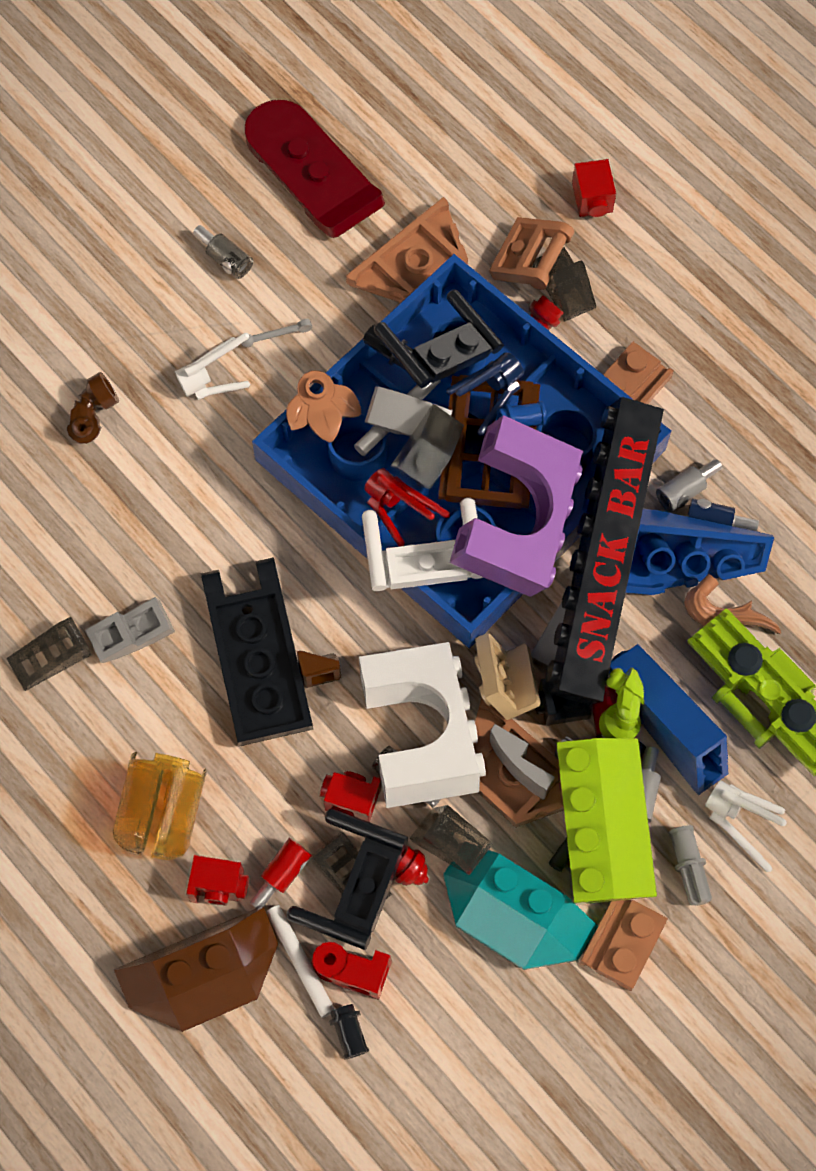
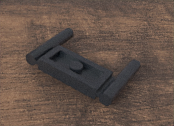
(447, 352)
(365, 887)

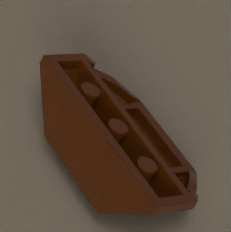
(202, 973)

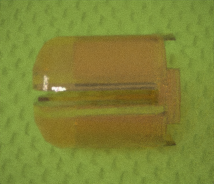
(140, 801)

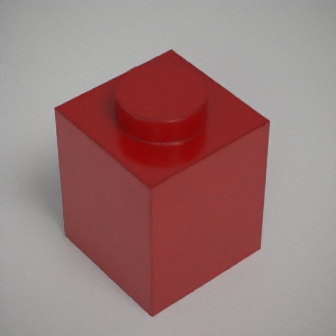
(594, 188)

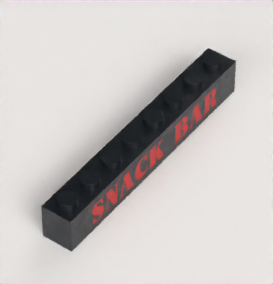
(604, 551)

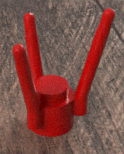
(388, 491)

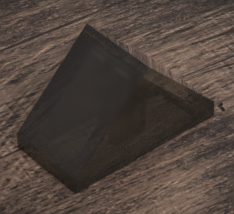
(451, 839)

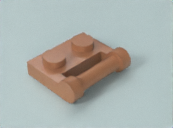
(523, 247)

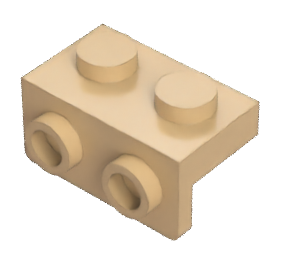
(506, 677)

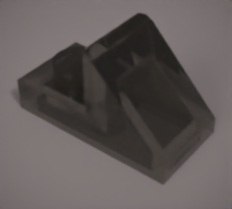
(569, 286)

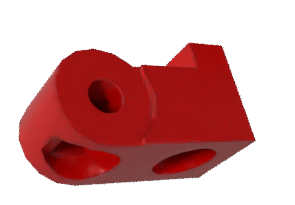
(352, 971)

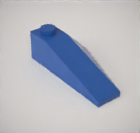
(684, 550)

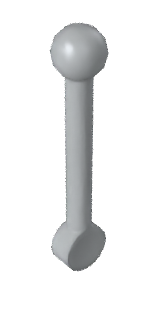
(302, 326)

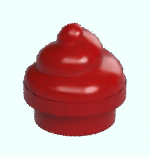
(545, 312)
(412, 868)

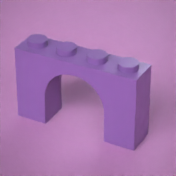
(550, 473)

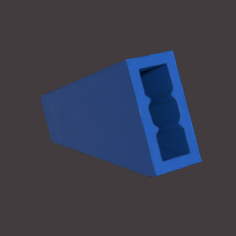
(677, 723)

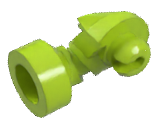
(623, 718)

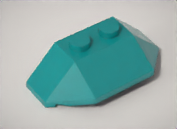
(517, 913)

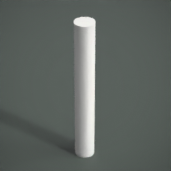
(300, 961)

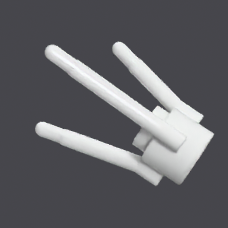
(195, 376)
(728, 801)

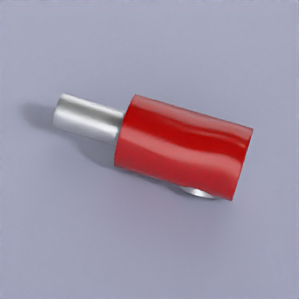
(281, 871)

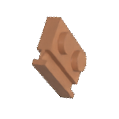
(639, 374)
(624, 942)

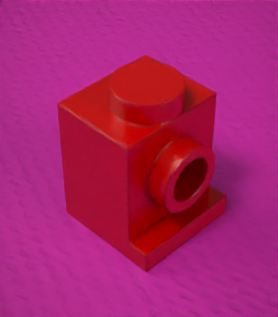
(351, 794)
(216, 881)

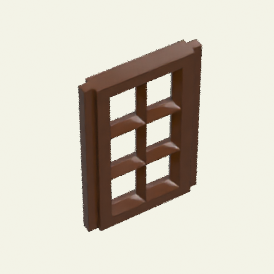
(450, 480)

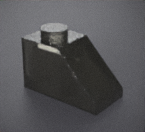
(429, 447)

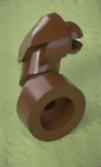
(84, 423)

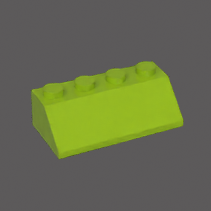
(606, 820)

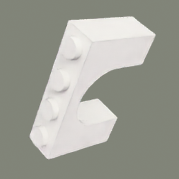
(449, 763)

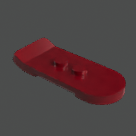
(311, 166)

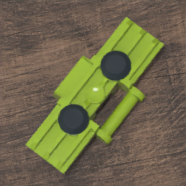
(771, 675)

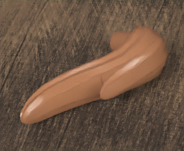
(703, 611)

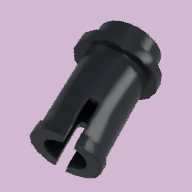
(349, 1031)

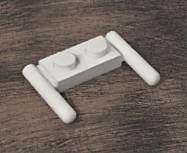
(413, 563)

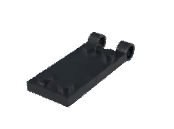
(258, 658)

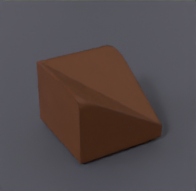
(318, 669)

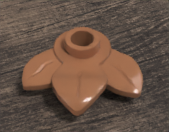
(321, 410)

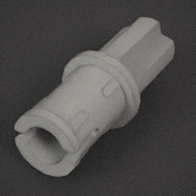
(690, 865)

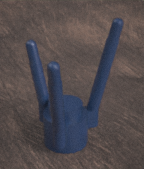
(499, 375)

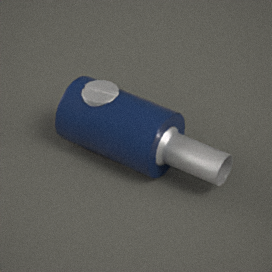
(721, 514)

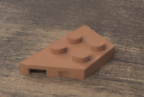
(410, 255)
(501, 787)

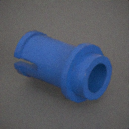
(526, 414)

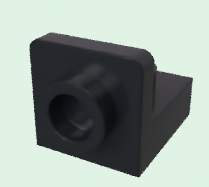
(558, 709)

